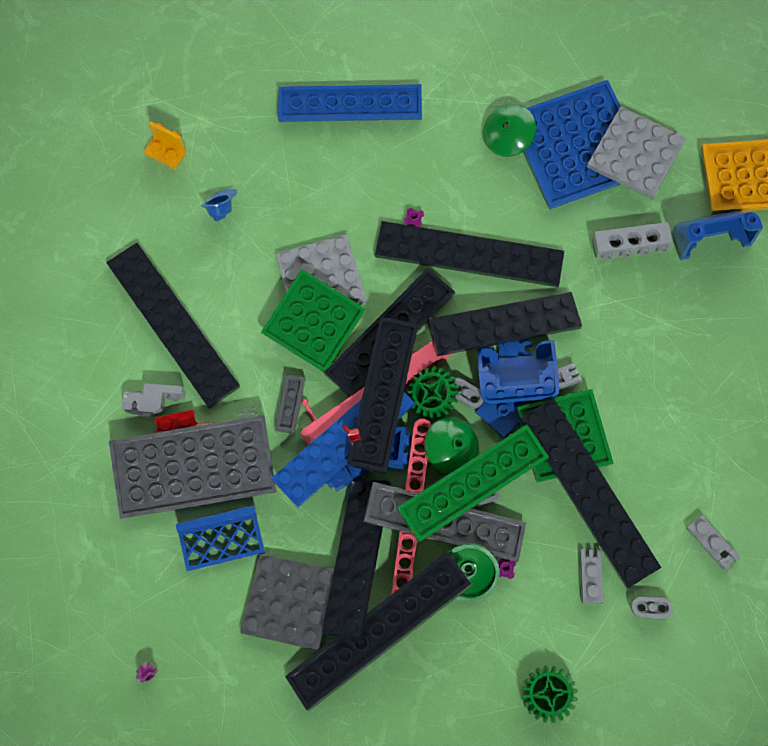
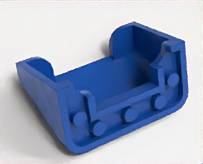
(739, 225)
(518, 377)

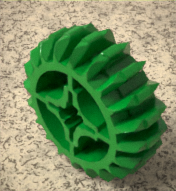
(428, 396)
(548, 684)

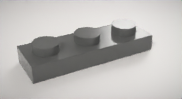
(290, 404)

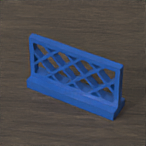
(212, 522)

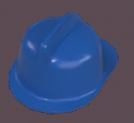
(220, 204)

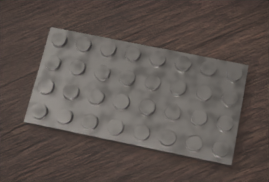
(192, 466)

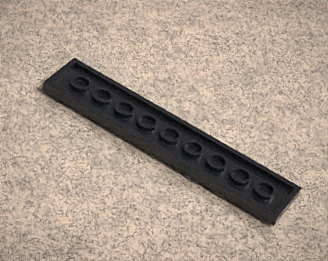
(470, 254)
(173, 325)
(591, 494)
(383, 629)

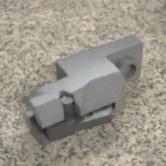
(151, 400)

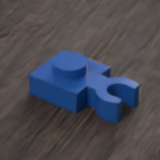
(513, 348)

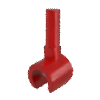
(352, 434)

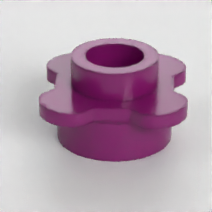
(414, 222)
(510, 568)
(146, 672)

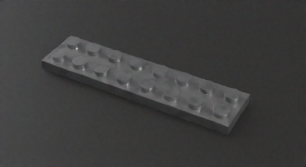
(491, 531)

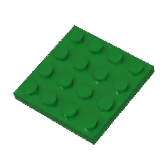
(313, 321)
(585, 419)

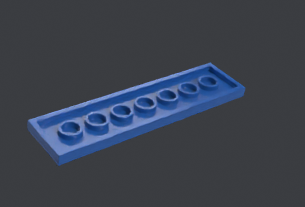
(350, 103)
(322, 458)

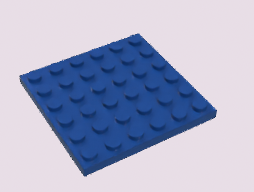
(566, 140)

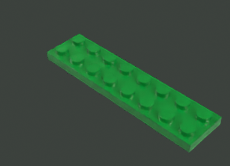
(472, 483)

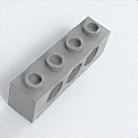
(658, 232)

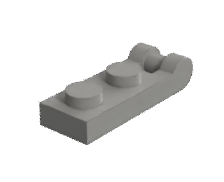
(713, 542)

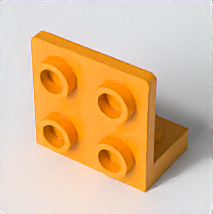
(165, 146)

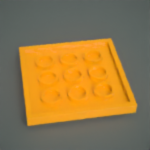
(736, 175)

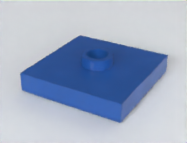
(500, 416)

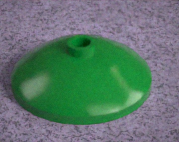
(514, 138)
(441, 446)
(484, 570)

